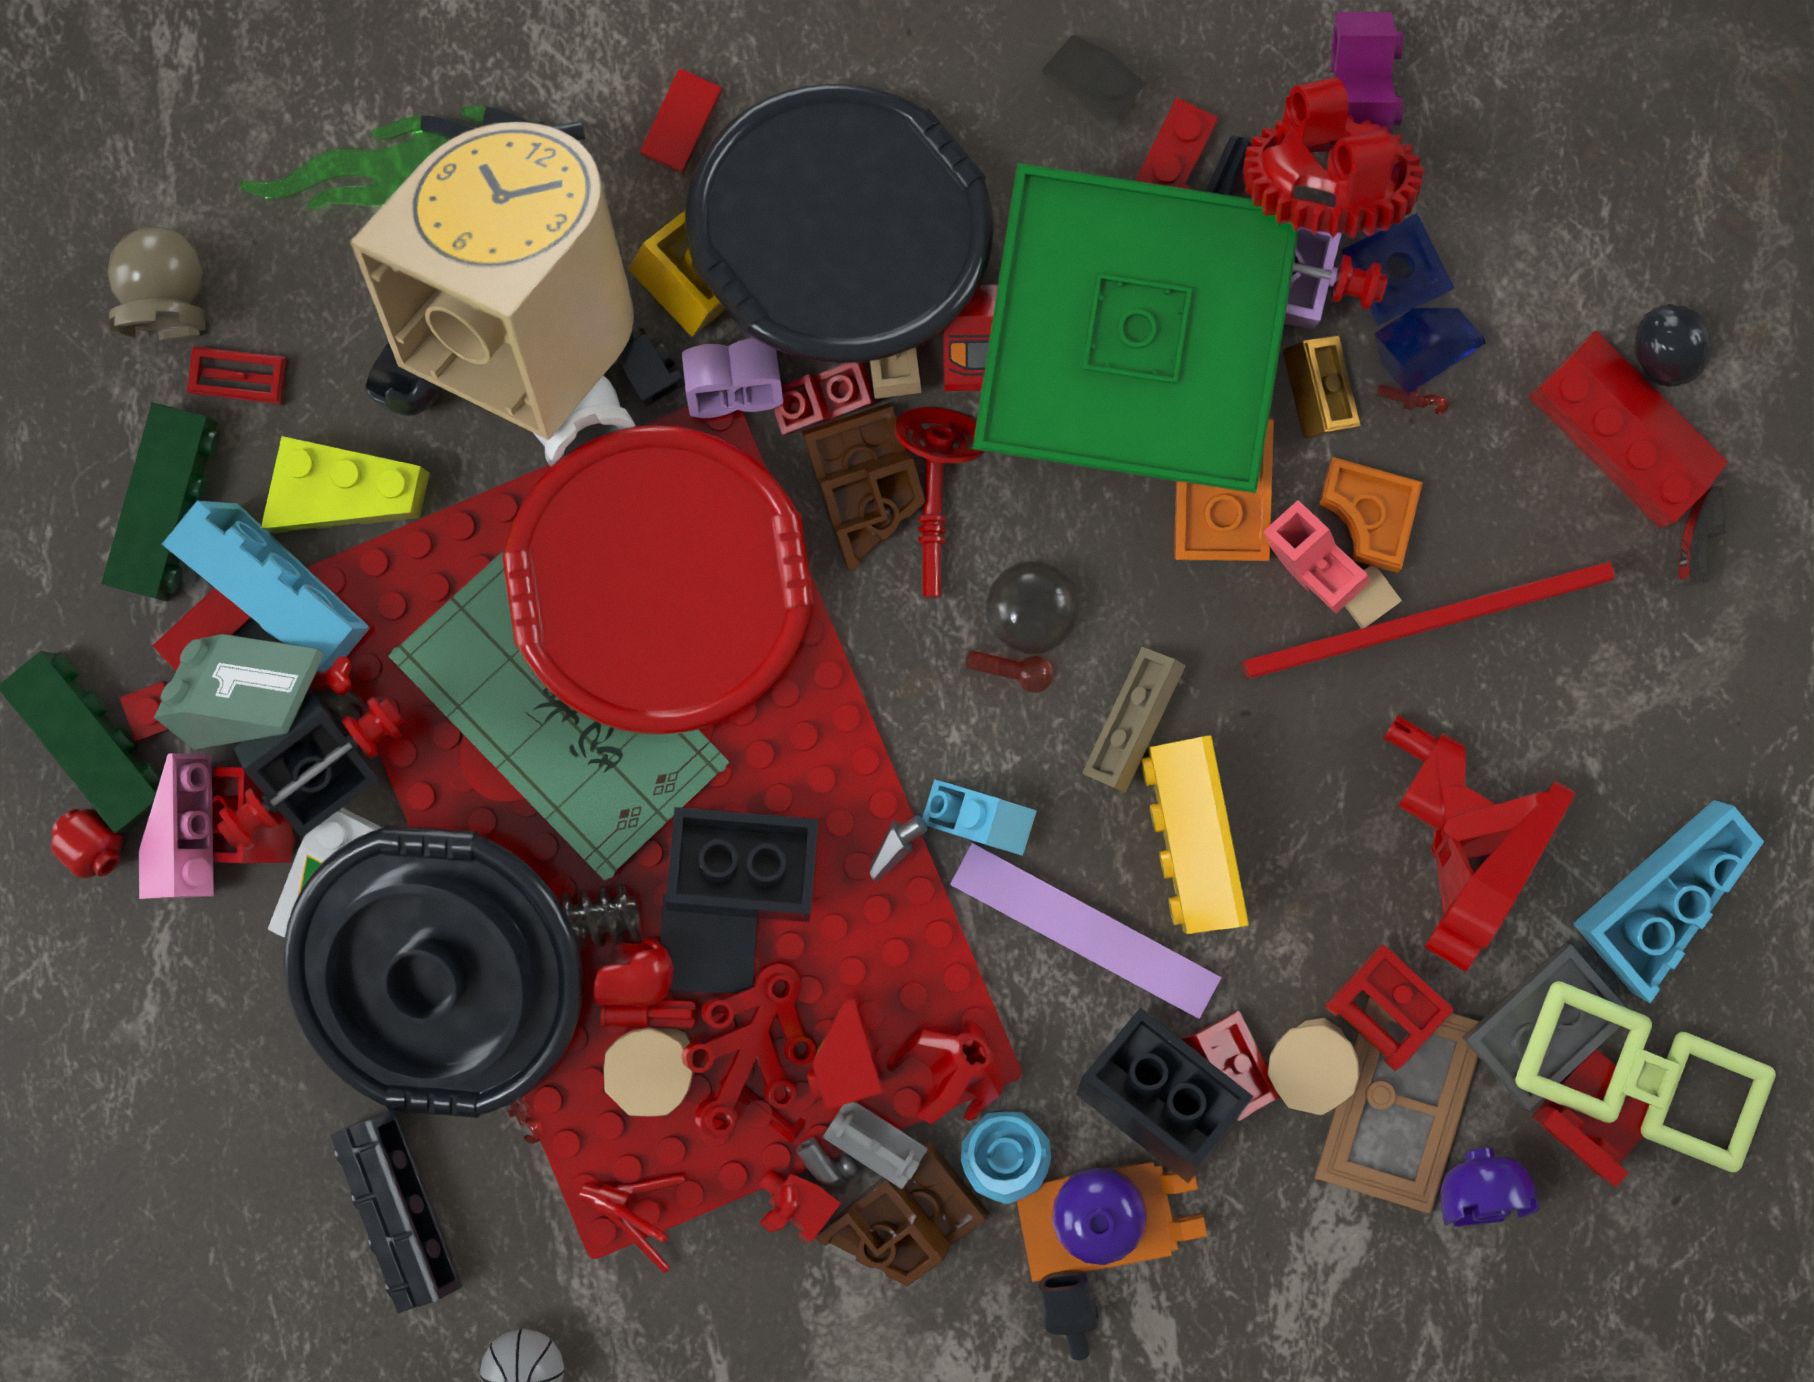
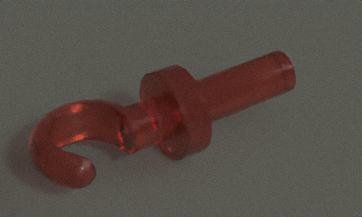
(1413, 399)
(519, 1110)

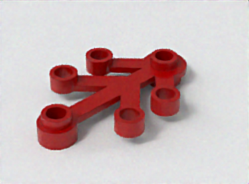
(751, 1043)

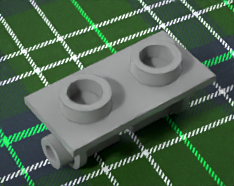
(875, 1143)

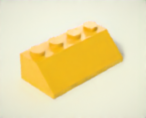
(1195, 835)

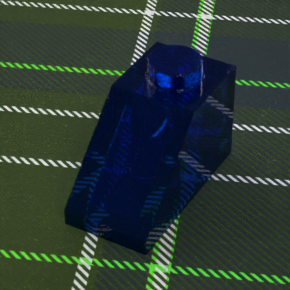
(1425, 344)

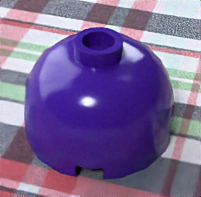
(1486, 1190)
(1099, 1215)

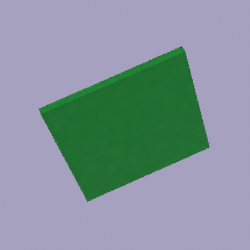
(1135, 329)

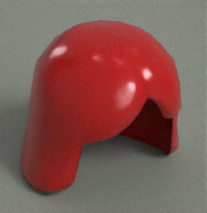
(636, 975)

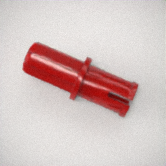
(665, 1014)

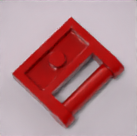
(1400, 995)

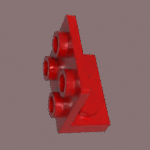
(1592, 1141)

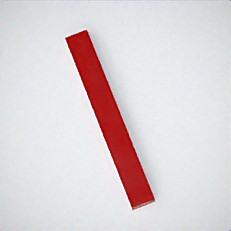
(1427, 620)

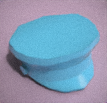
(1006, 1156)

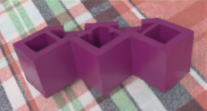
(1363, 60)

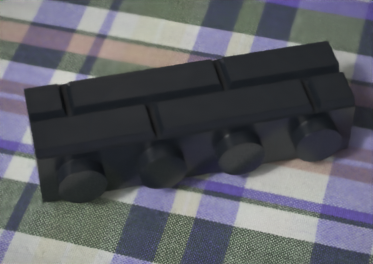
(396, 1211)

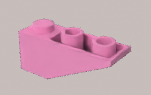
(179, 832)

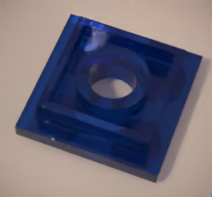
(1427, 275)

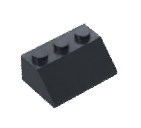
(1163, 1095)

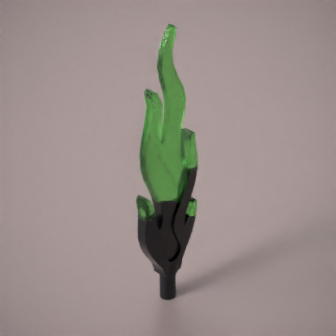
(389, 165)

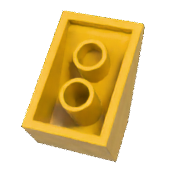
(667, 273)

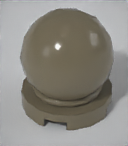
(156, 281)

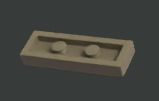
(1133, 719)

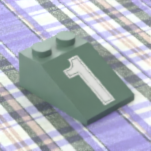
(236, 690)

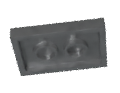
(1506, 1031)

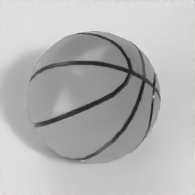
(522, 1357)

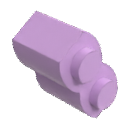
(731, 378)

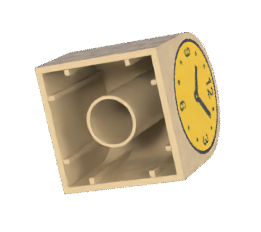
(502, 273)

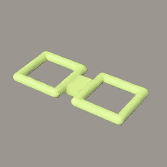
(1645, 1077)

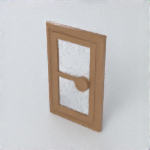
(1402, 1122)

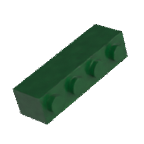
(159, 494)
(83, 739)

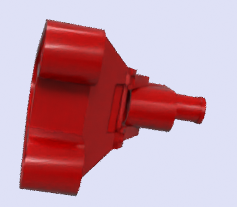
(1469, 828)

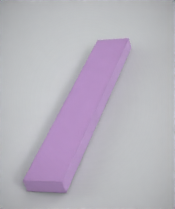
(1085, 930)

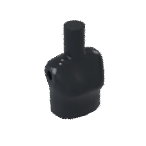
(1069, 1309)

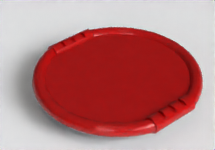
(657, 579)

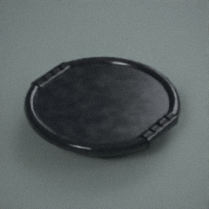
(839, 223)
(433, 971)

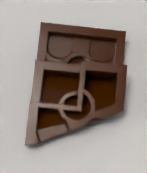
(863, 479)
(908, 1227)

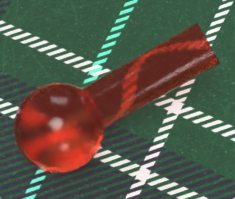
(1032, 673)

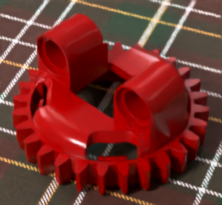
(1366, 167)

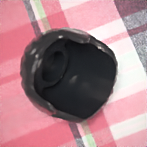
(1672, 345)
(398, 388)

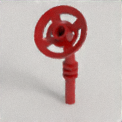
(937, 452)

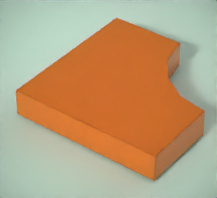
(1375, 508)

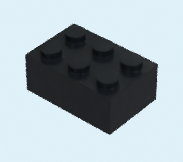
(741, 864)

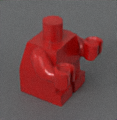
(797, 1202)

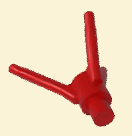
(616, 1204)

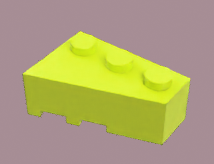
(339, 487)

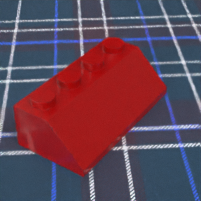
(1629, 430)

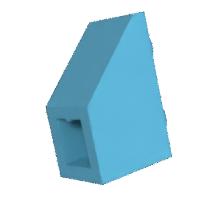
(978, 817)

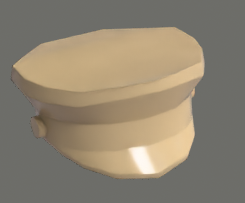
(1314, 1067)
(647, 1071)

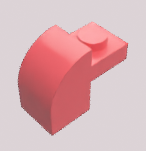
(1314, 558)

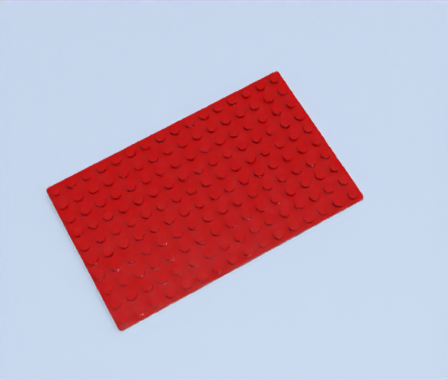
(791, 753)

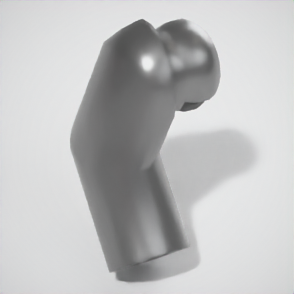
(826, 1168)

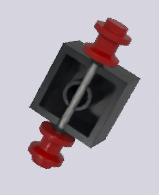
(308, 769)

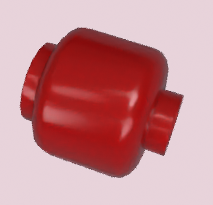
(86, 843)

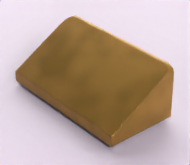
(1321, 386)

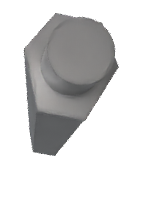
(895, 845)

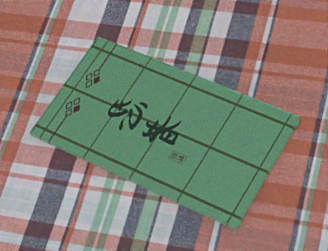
(586, 779)

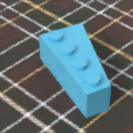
(264, 579)
(1668, 897)

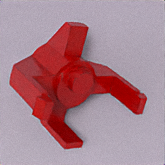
(956, 1066)

